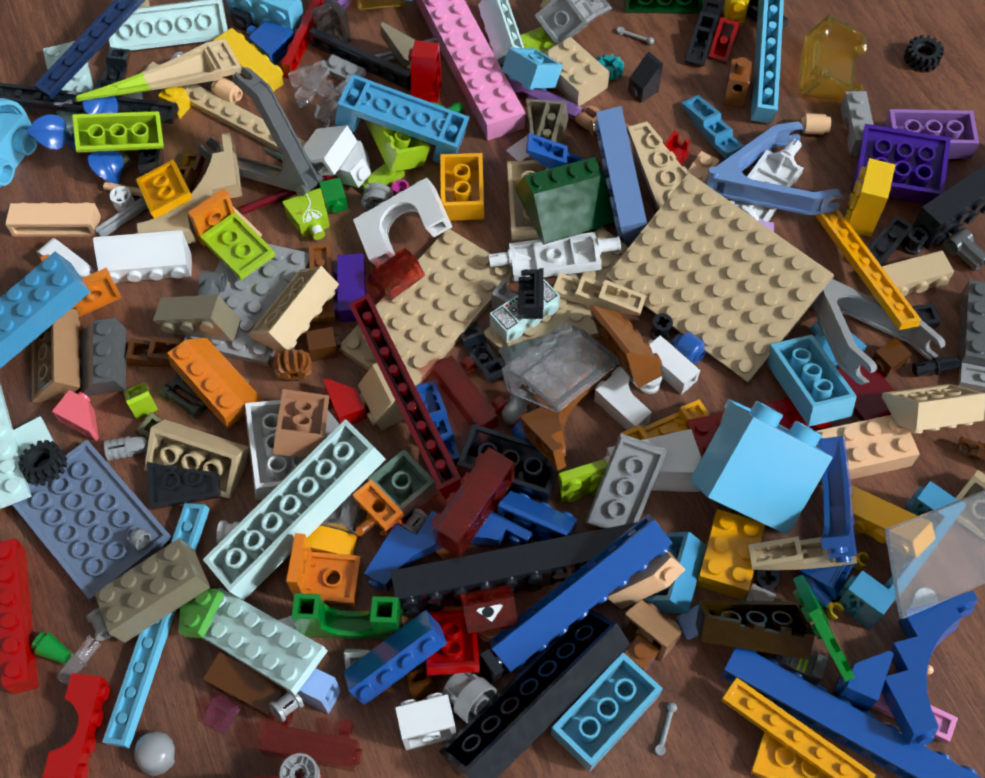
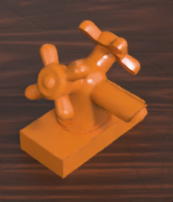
(379, 509)

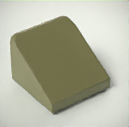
(144, 428)

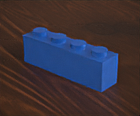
(394, 657)

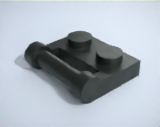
(169, 389)

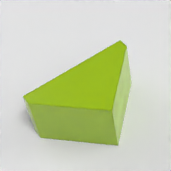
(140, 400)

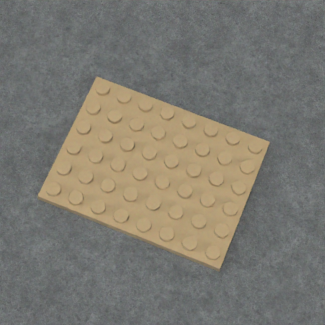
(720, 276)

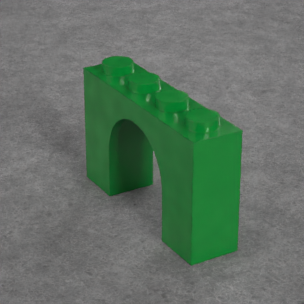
(318, 620)

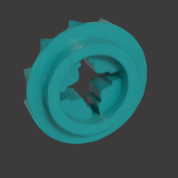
(617, 65)

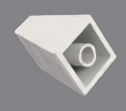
(678, 464)

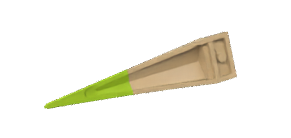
(200, 65)

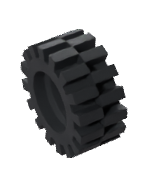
(927, 46)
(50, 469)

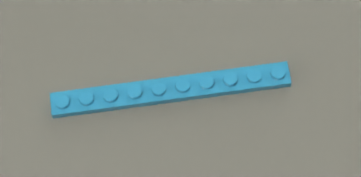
(149, 647)

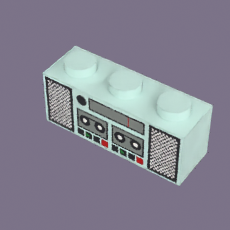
(505, 318)

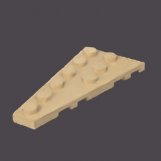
(657, 163)

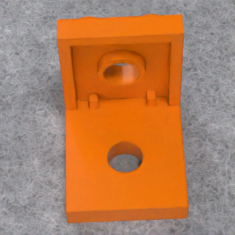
(201, 216)
(105, 292)
(310, 571)

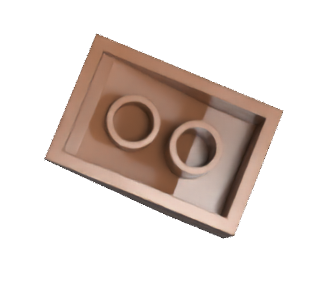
(300, 423)

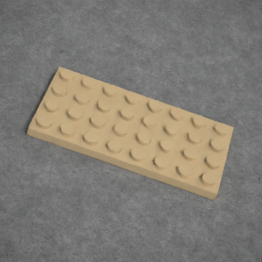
(437, 308)

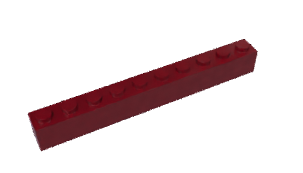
(406, 396)

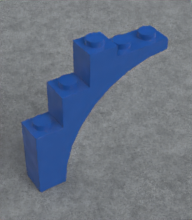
(838, 509)

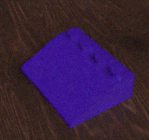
(917, 157)

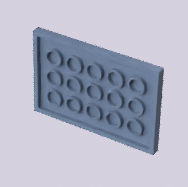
(89, 520)

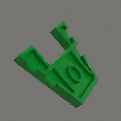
(814, 612)

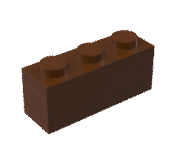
(243, 684)

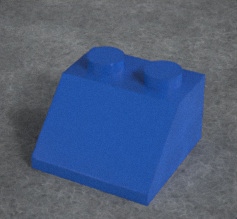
(868, 681)

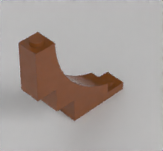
(546, 429)

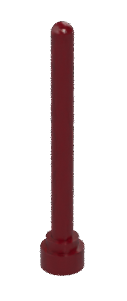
(273, 198)

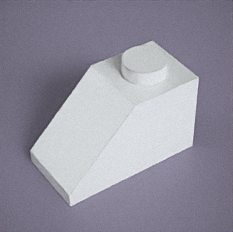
(355, 167)

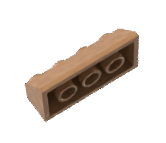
(56, 359)

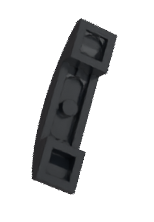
(116, 67)
(485, 359)

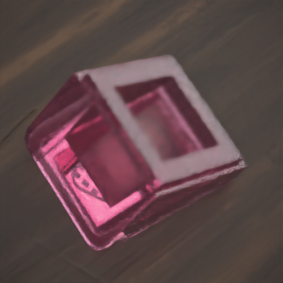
(221, 713)

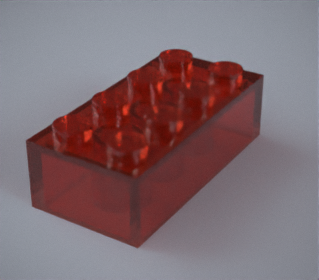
(473, 502)

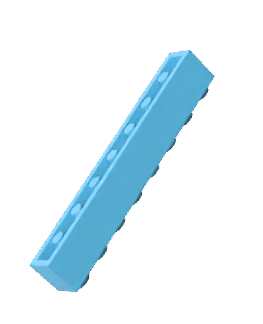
(767, 60)

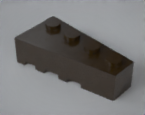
(756, 626)

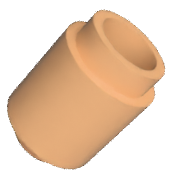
(227, 90)
(815, 124)

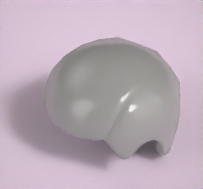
(154, 753)

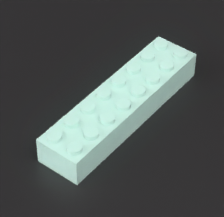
(293, 507)

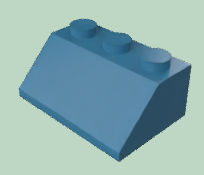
(678, 596)

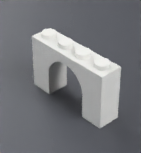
(375, 224)
(623, 406)

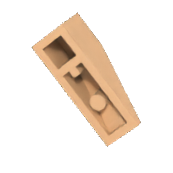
(656, 577)

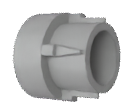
(468, 694)

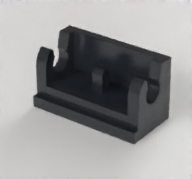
(531, 294)

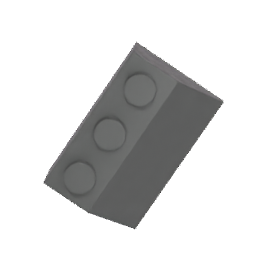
(103, 357)

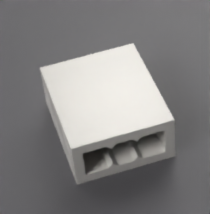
(329, 148)

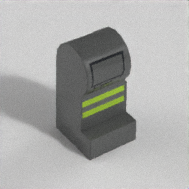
(810, 669)

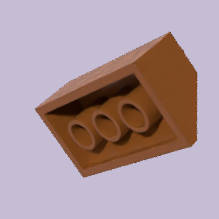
(627, 345)

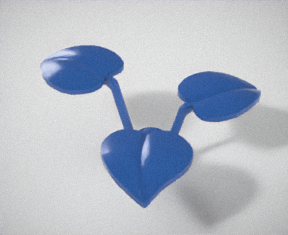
(51, 134)

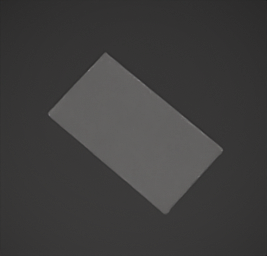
(938, 554)

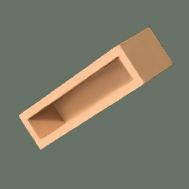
(53, 219)

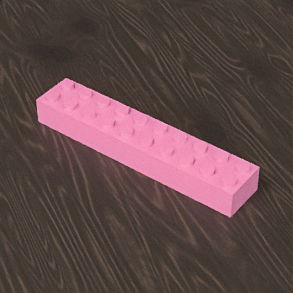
(474, 67)

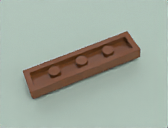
(322, 256)

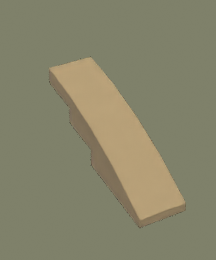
(605, 295)
(792, 555)

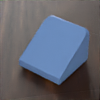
(687, 623)

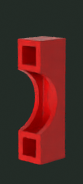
(87, 696)

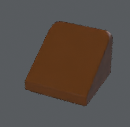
(420, 683)

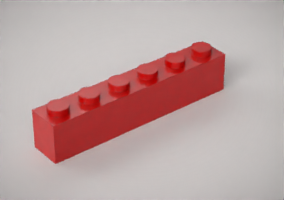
(16, 626)

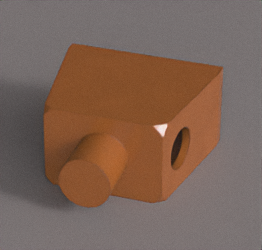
(739, 74)

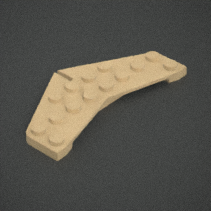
(568, 311)

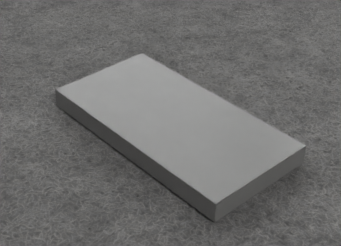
(626, 482)

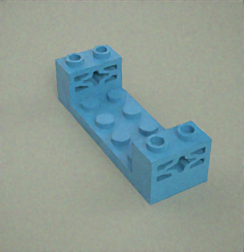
(401, 113)
(867, 598)

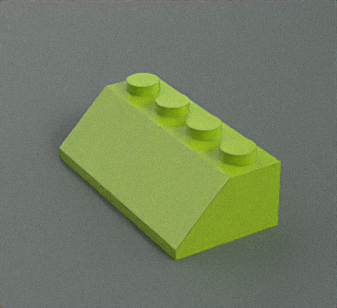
(117, 131)

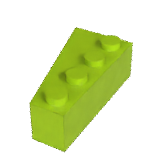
(398, 149)

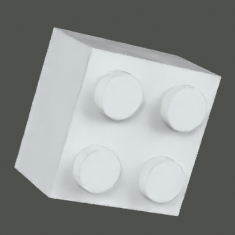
(426, 721)

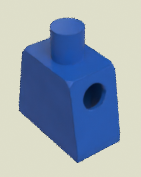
(271, 40)

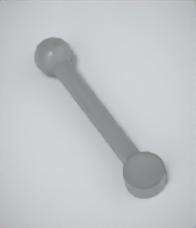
(620, 31)
(660, 749)

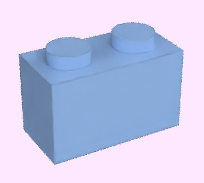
(320, 691)

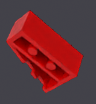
(425, 71)

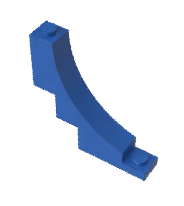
(405, 548)
(907, 690)

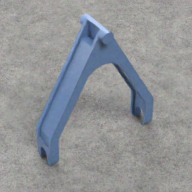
(733, 184)

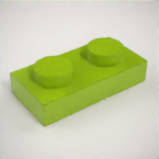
(383, 176)

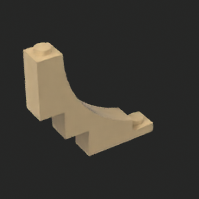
(221, 174)

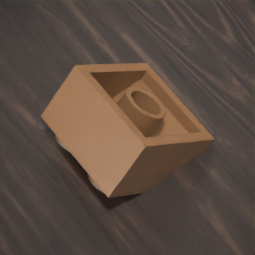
(652, 626)

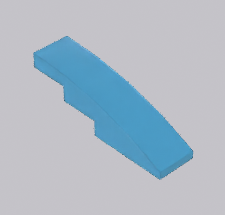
(711, 126)

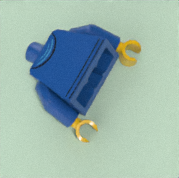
(828, 582)

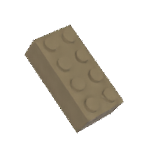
(151, 590)

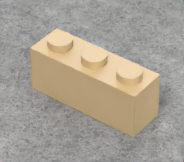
(920, 273)

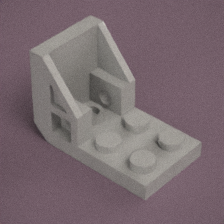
(569, 17)

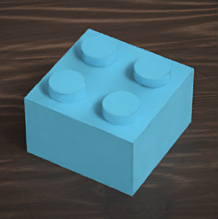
(531, 68)

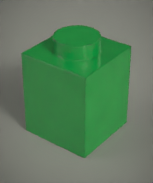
(334, 196)

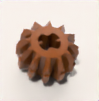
(292, 364)

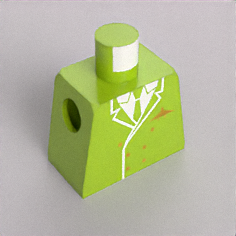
(308, 214)

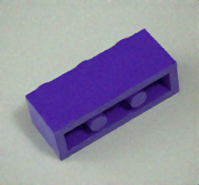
(352, 284)

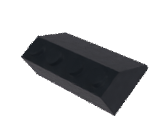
(532, 471)

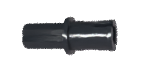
(935, 366)

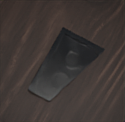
(177, 486)

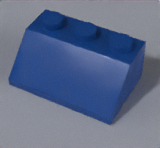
(536, 517)

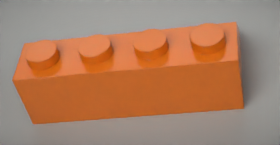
(213, 379)

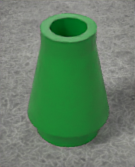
(50, 647)

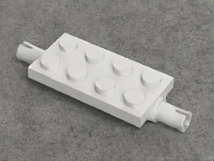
(776, 169)
(566, 255)

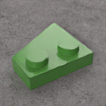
(199, 613)

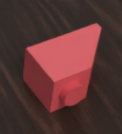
(77, 413)

